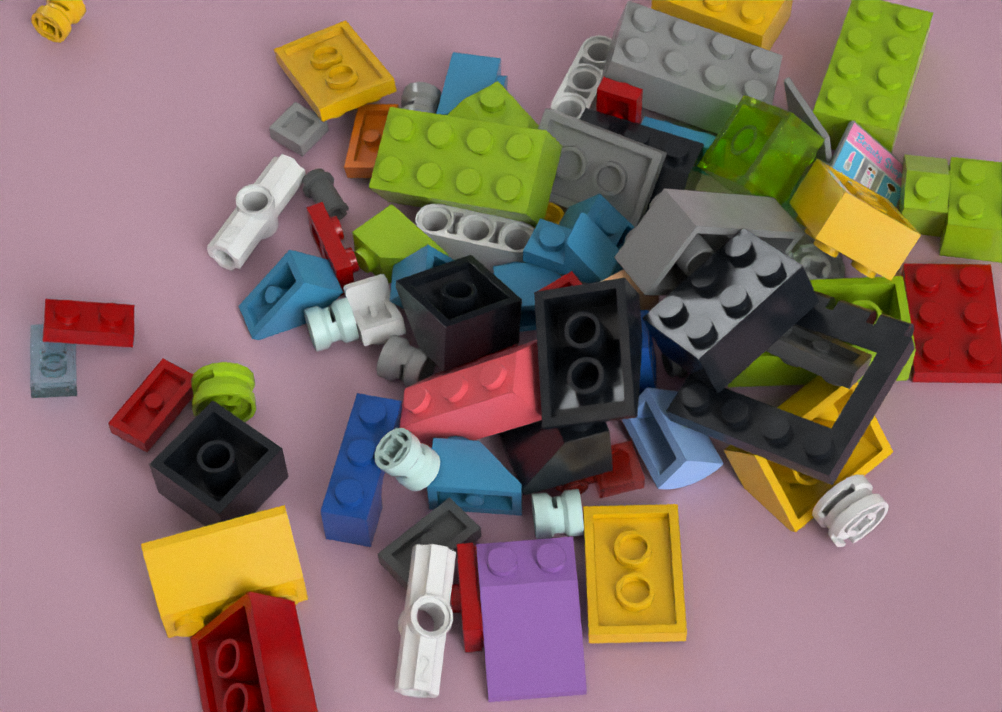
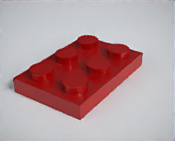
(953, 323)

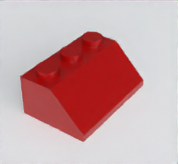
(254, 658)

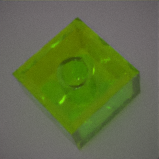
(761, 150)

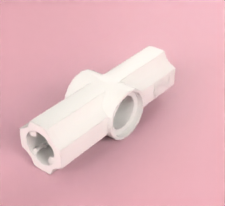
(256, 212)
(422, 650)

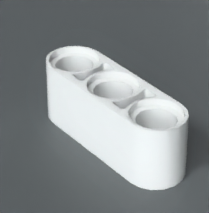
(583, 78)
(468, 232)

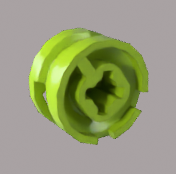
(226, 385)

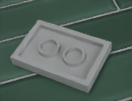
(603, 164)

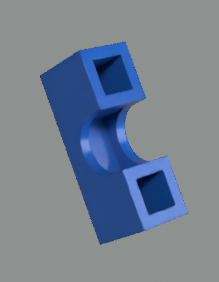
(355, 487)

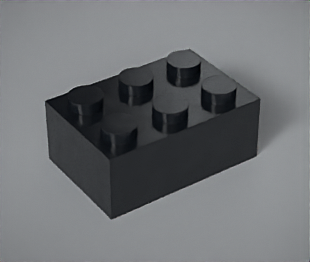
(731, 309)

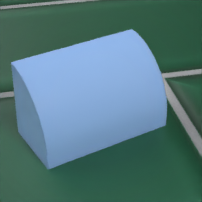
(670, 450)

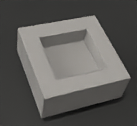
(298, 129)

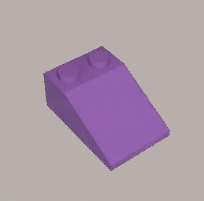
(531, 619)

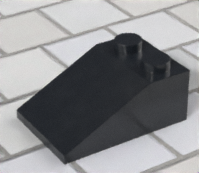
(589, 353)

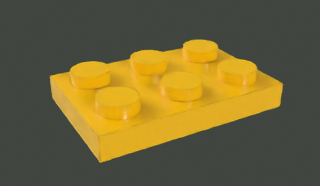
(335, 70)
(634, 574)

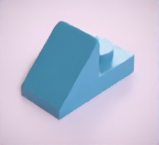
(578, 249)

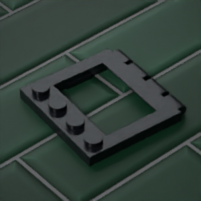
(788, 437)

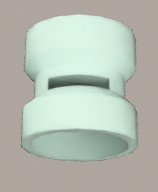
(331, 324)
(407, 459)
(557, 514)

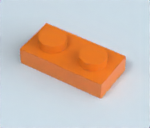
(366, 139)

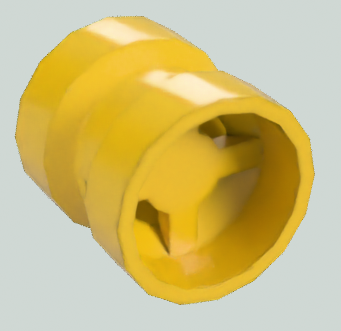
(56, 18)

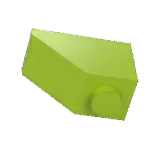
(925, 193)
(388, 240)

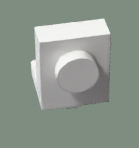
(373, 312)

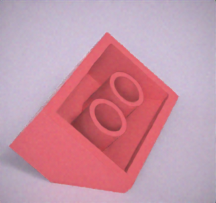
(476, 397)

